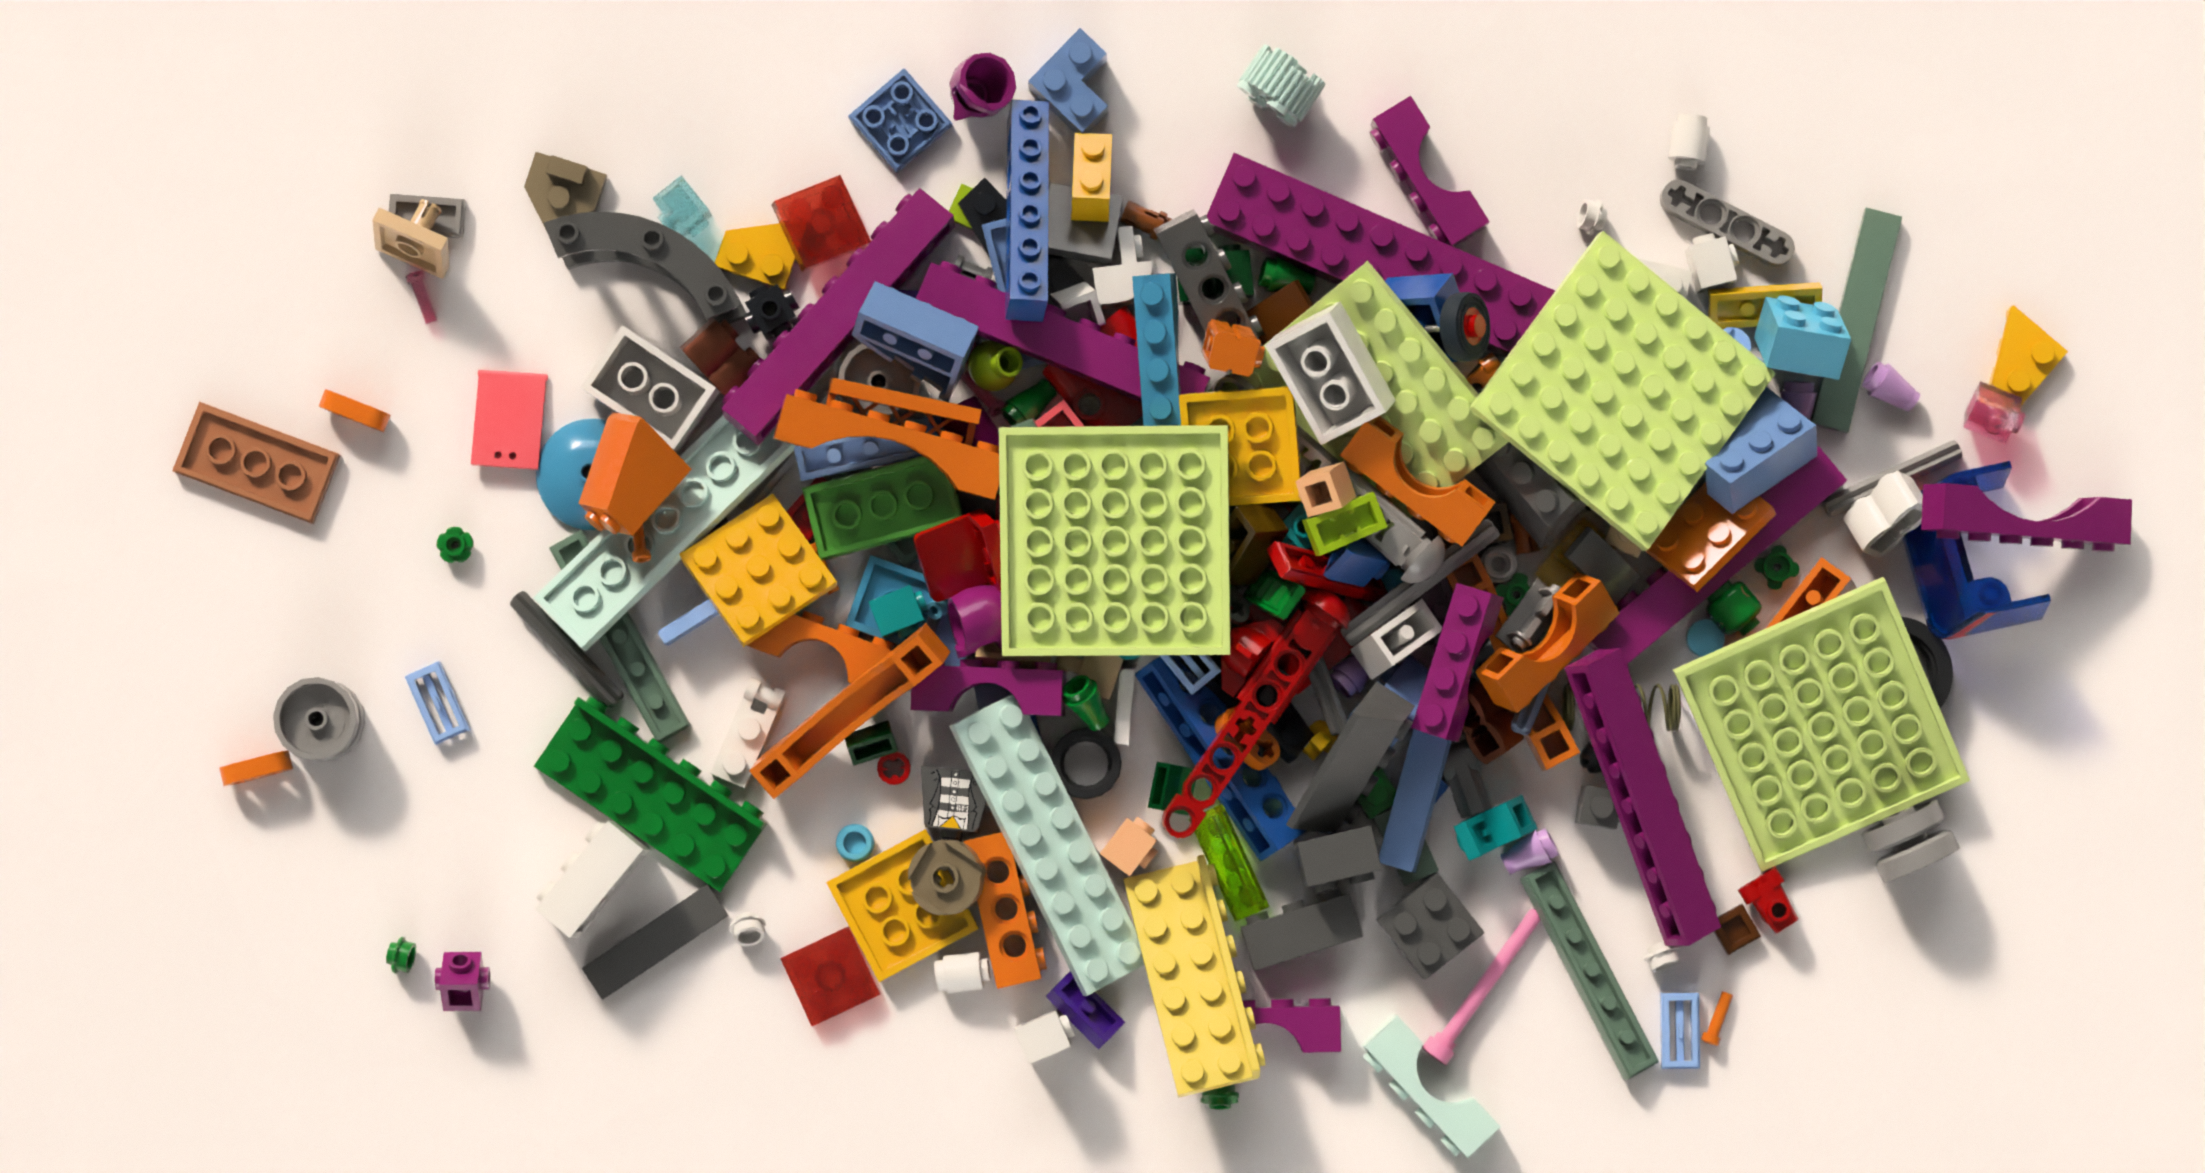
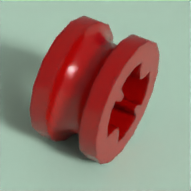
(894, 780)

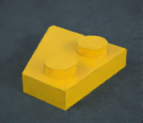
(757, 254)
(2024, 355)

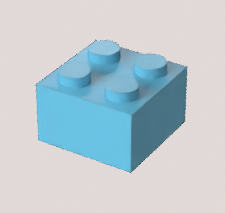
(1802, 337)

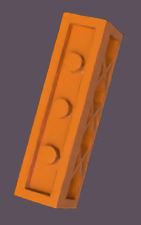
(908, 402)

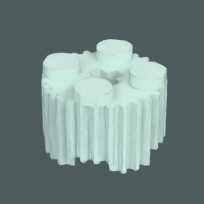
(1281, 84)

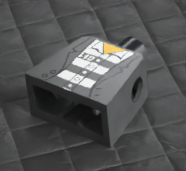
(951, 801)

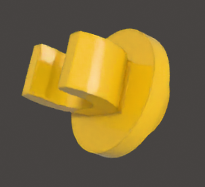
(1320, 741)

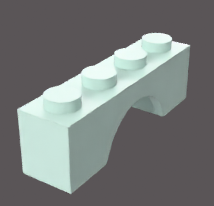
(1462, 1122)

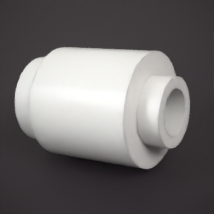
(1689, 141)
(962, 972)

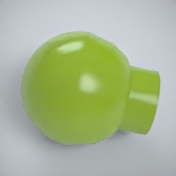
(994, 365)

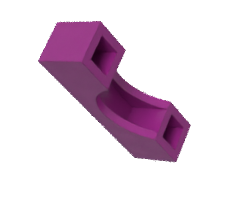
(1452, 214)
(1036, 690)
(1445, 692)
(1313, 1026)

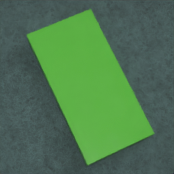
(879, 506)

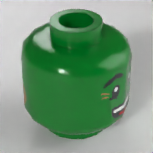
(1734, 608)

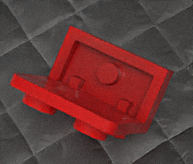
(960, 554)

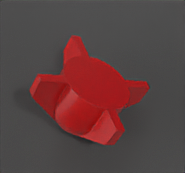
(1248, 649)

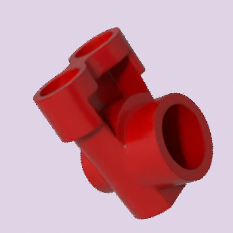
(1764, 894)

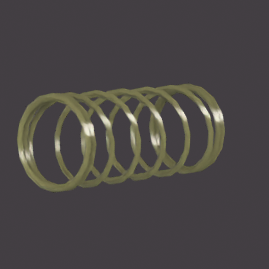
(1671, 709)

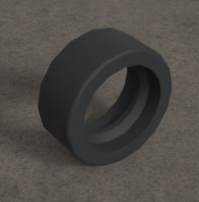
(1107, 745)

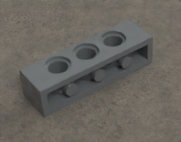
(1175, 239)

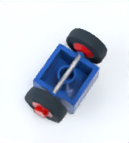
(1452, 318)

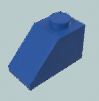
(1356, 563)

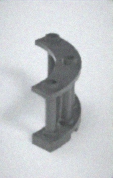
(637, 240)

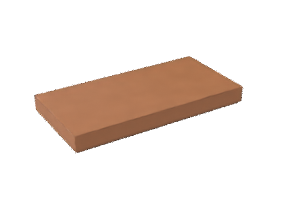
(256, 462)

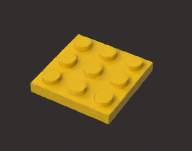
(1261, 440)
(758, 570)
(887, 918)

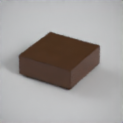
(1736, 929)

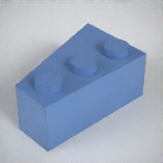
(917, 336)
(1760, 452)

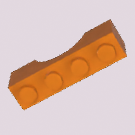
(1451, 509)
(1579, 615)
(856, 652)

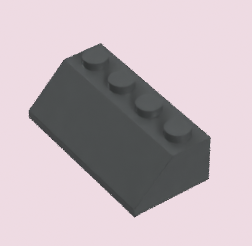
(1530, 493)
(1353, 761)

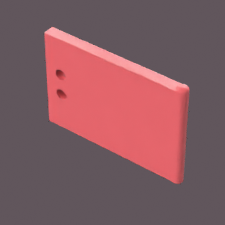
(508, 419)

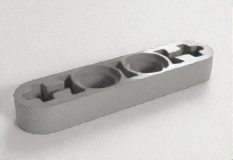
(1729, 218)

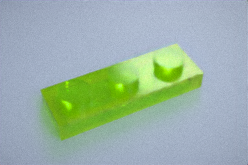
(1231, 864)

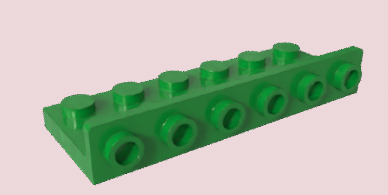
(651, 793)

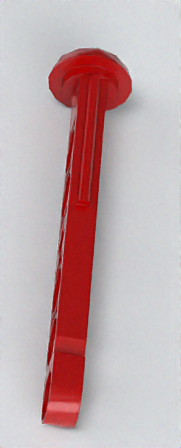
(1309, 631)

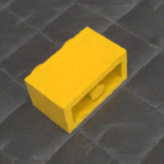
(1091, 177)

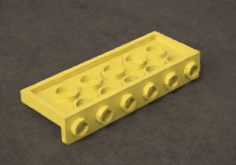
(1194, 977)

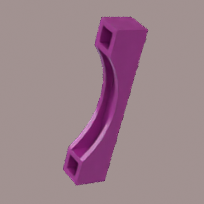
(1967, 510)

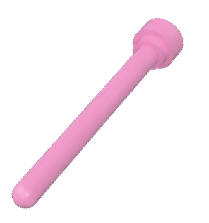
(1442, 1043)

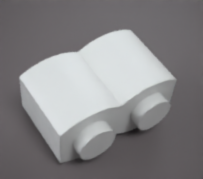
(1886, 514)

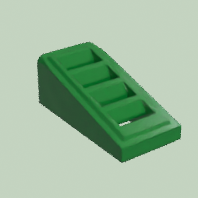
(1274, 594)

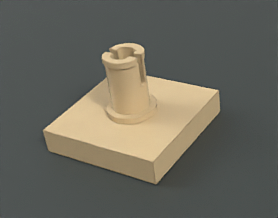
(413, 239)

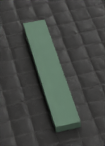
(1859, 313)
(633, 661)
(1589, 970)

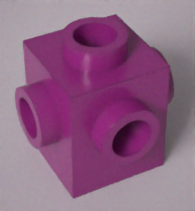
(462, 981)

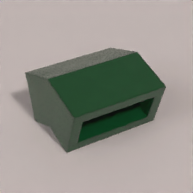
(868, 736)
(1166, 783)

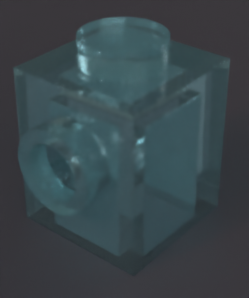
(682, 208)

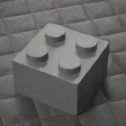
(1338, 857)
(1430, 926)

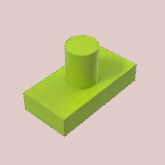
(1345, 525)

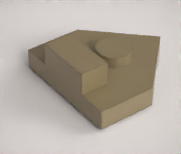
(562, 187)

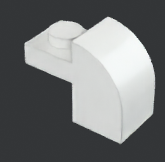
(1115, 282)

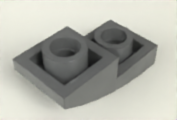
(1597, 559)

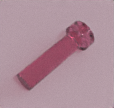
(416, 279)
(985, 396)

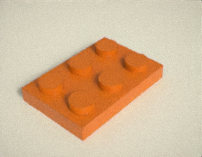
(1707, 536)

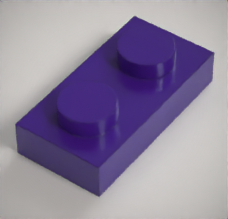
(1087, 1013)

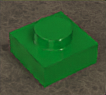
(1380, 797)

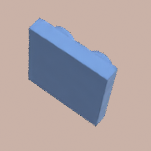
(900, 120)

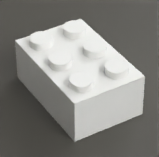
(1330, 373)
(649, 384)
(590, 878)

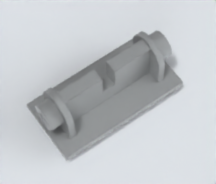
(1529, 618)

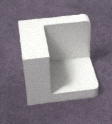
(1079, 302)

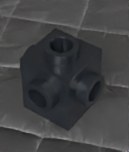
(779, 322)

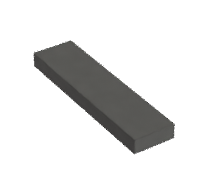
(655, 941)

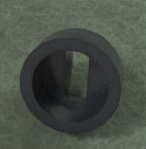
(1589, 760)

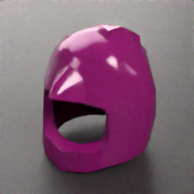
(981, 86)
(975, 619)

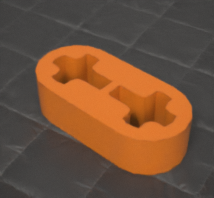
(354, 410)
(1266, 740)
(256, 768)

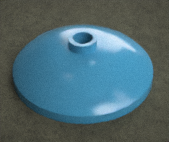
(562, 467)

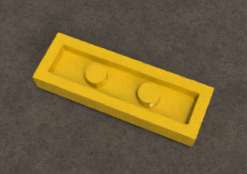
(1743, 305)

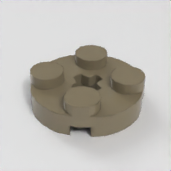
(966, 869)

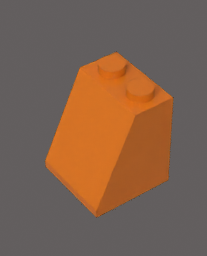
(629, 475)

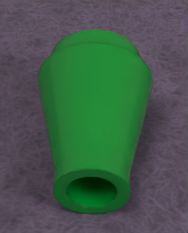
(1279, 273)
(1028, 403)
(1085, 700)

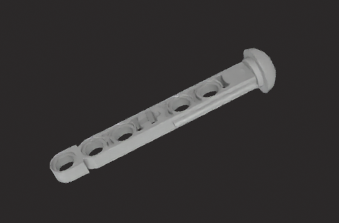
(1402, 543)

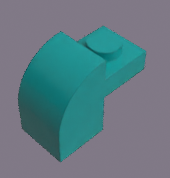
(1494, 827)

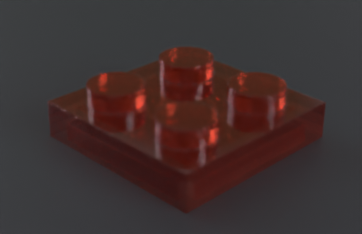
(821, 223)
(830, 976)

